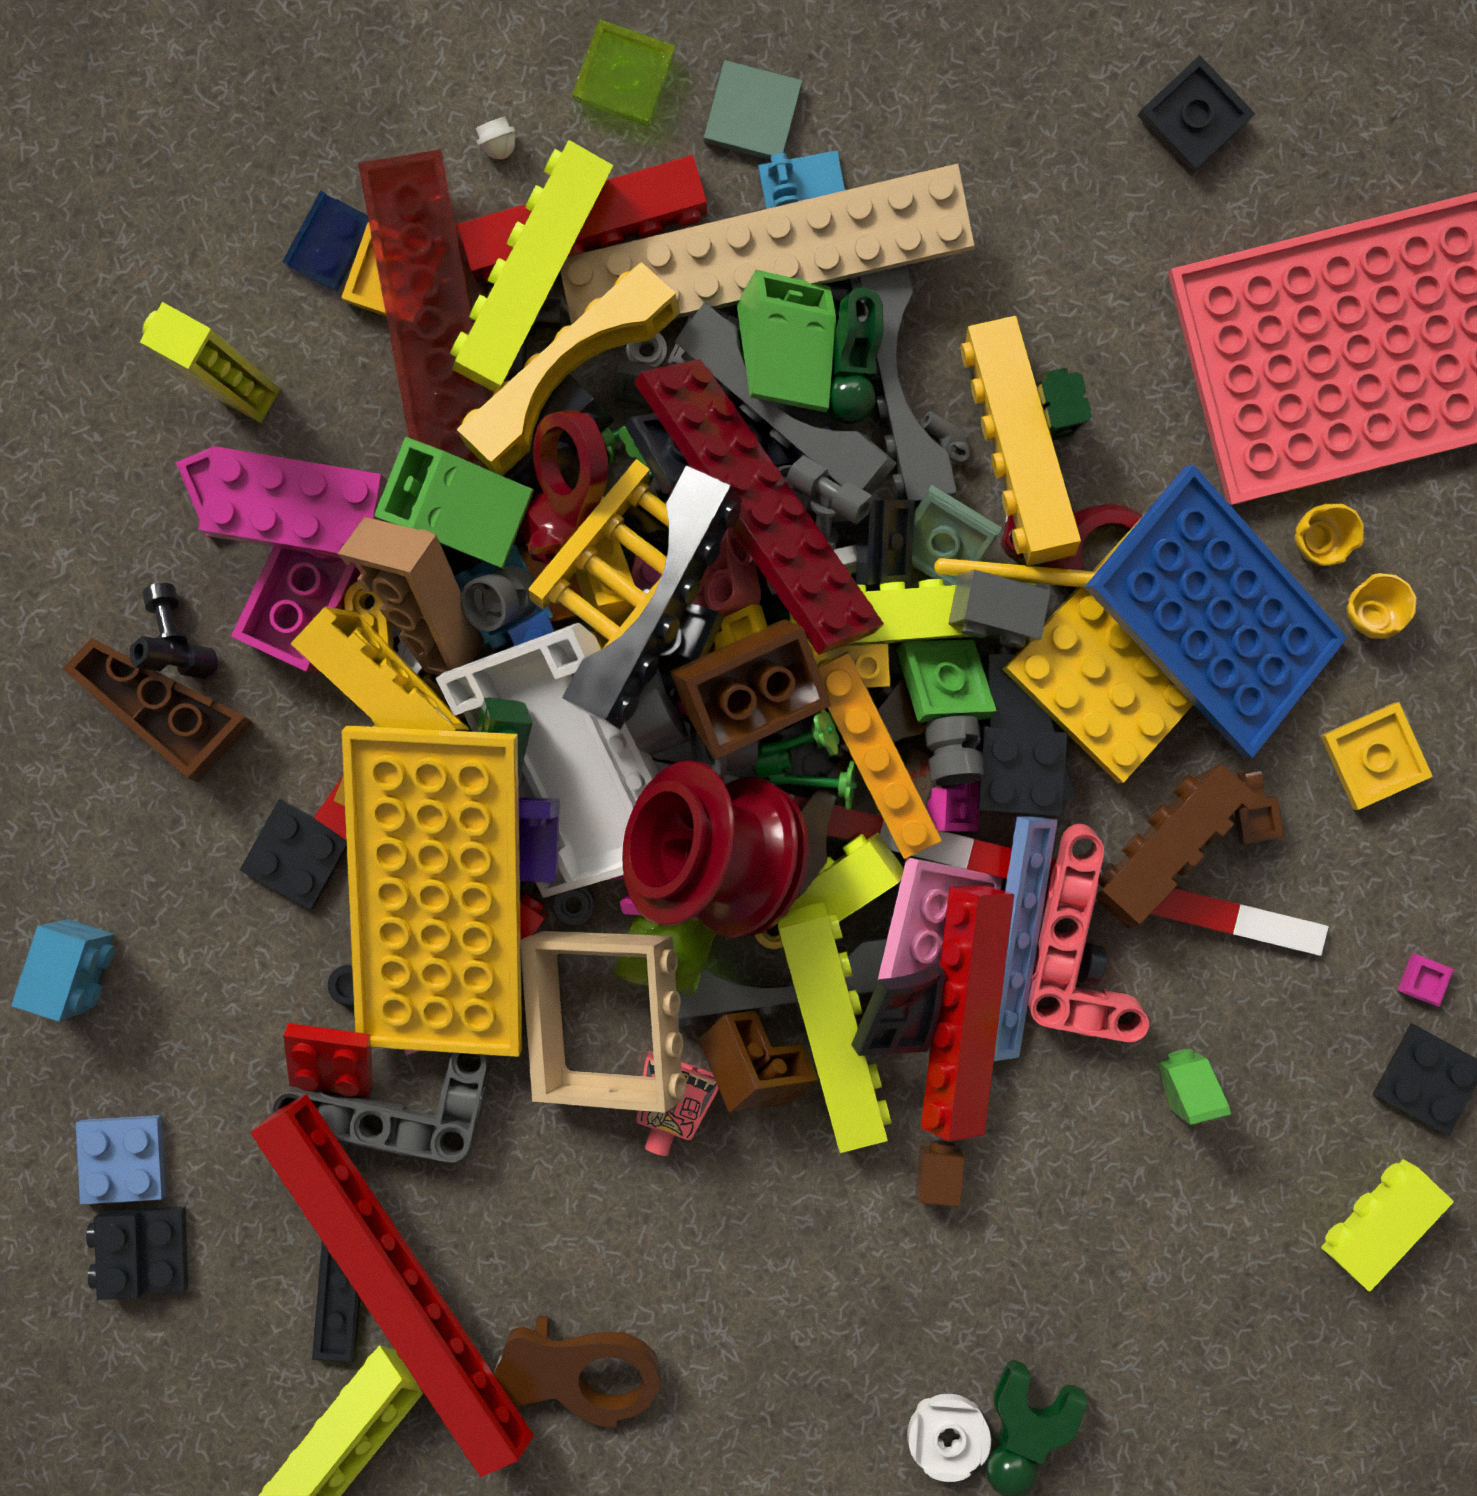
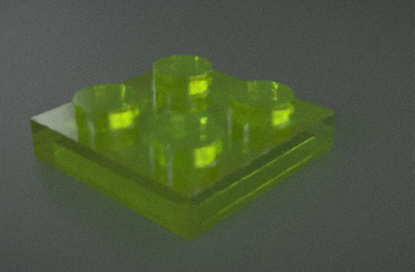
(624, 72)
(690, 941)

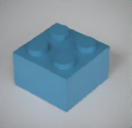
(64, 970)

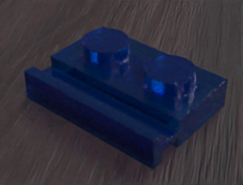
(327, 241)

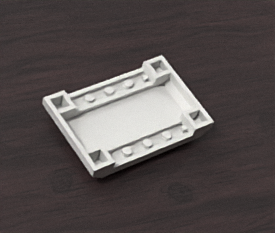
(568, 751)

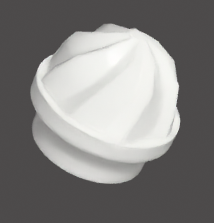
(496, 138)

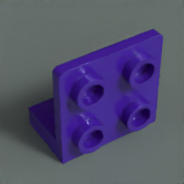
(538, 839)

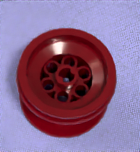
(714, 851)

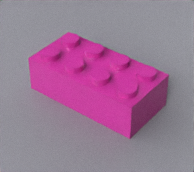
(286, 501)
(288, 597)

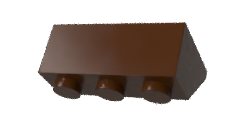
(751, 688)

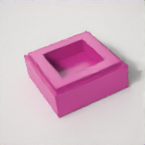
(1425, 980)

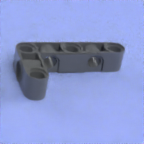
(404, 1129)

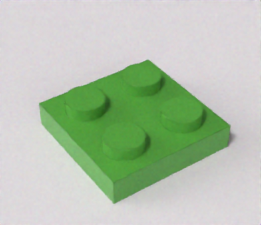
(945, 679)

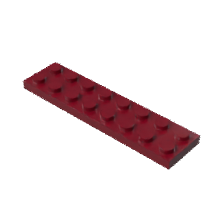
(771, 517)

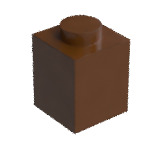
(940, 1174)

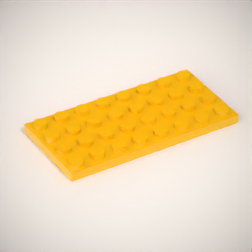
(434, 888)

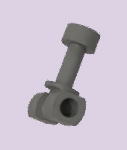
(828, 497)

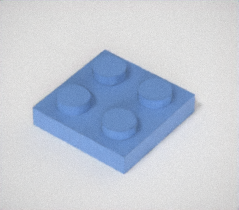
(120, 1159)

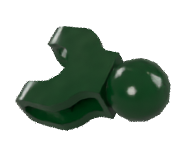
(855, 357)
(1027, 1431)

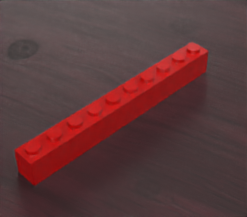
(393, 1285)

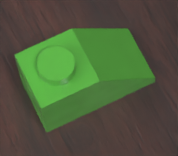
(1192, 1087)

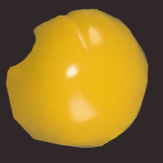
(1329, 534)
(1381, 606)

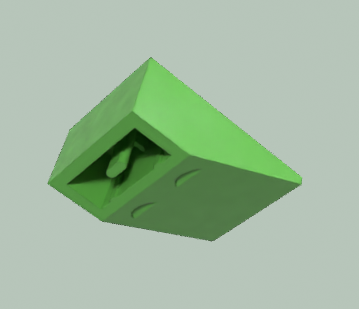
(787, 340)
(455, 500)

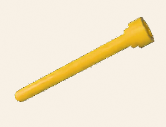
(1018, 573)

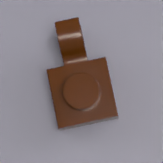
(1263, 818)

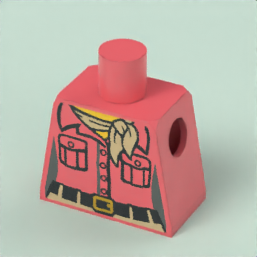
(685, 1116)

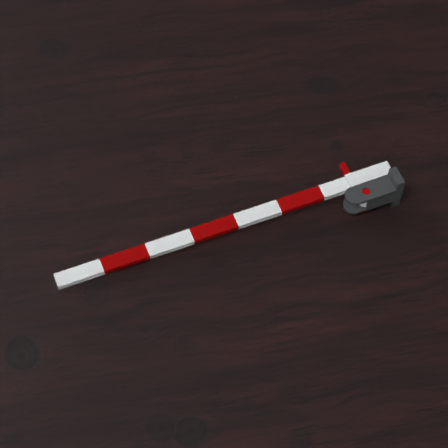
(995, 861)

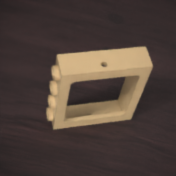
(549, 1075)

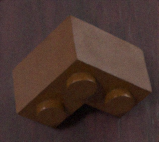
(750, 1069)

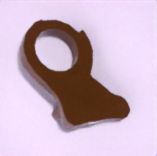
(542, 1369)

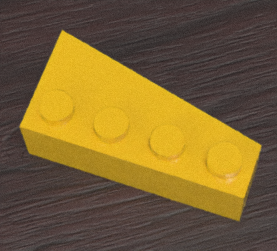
(372, 673)

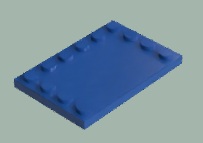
(1216, 611)

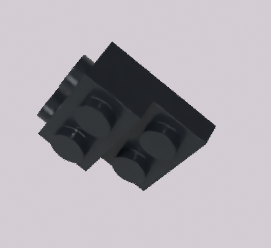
(693, 640)
(138, 1252)

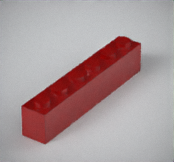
(624, 208)
(969, 1013)

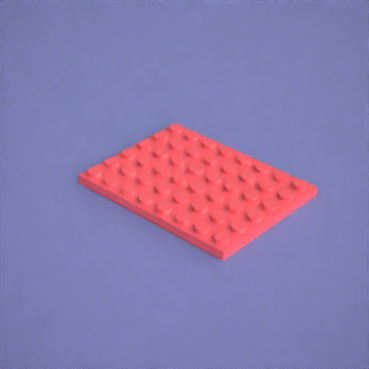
(1336, 348)

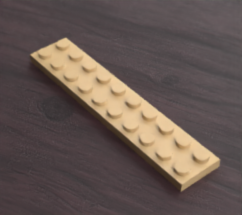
(805, 240)

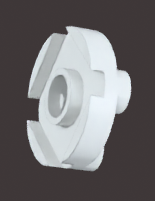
(963, 1455)

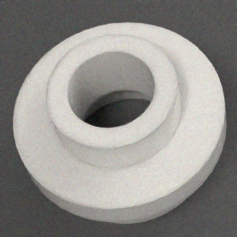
(655, 359)

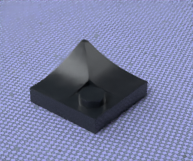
(902, 1014)

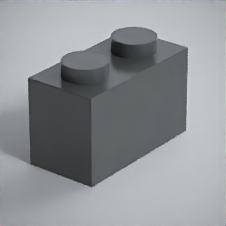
(999, 608)

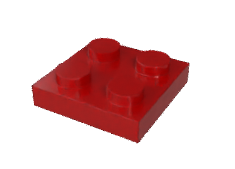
(328, 1060)

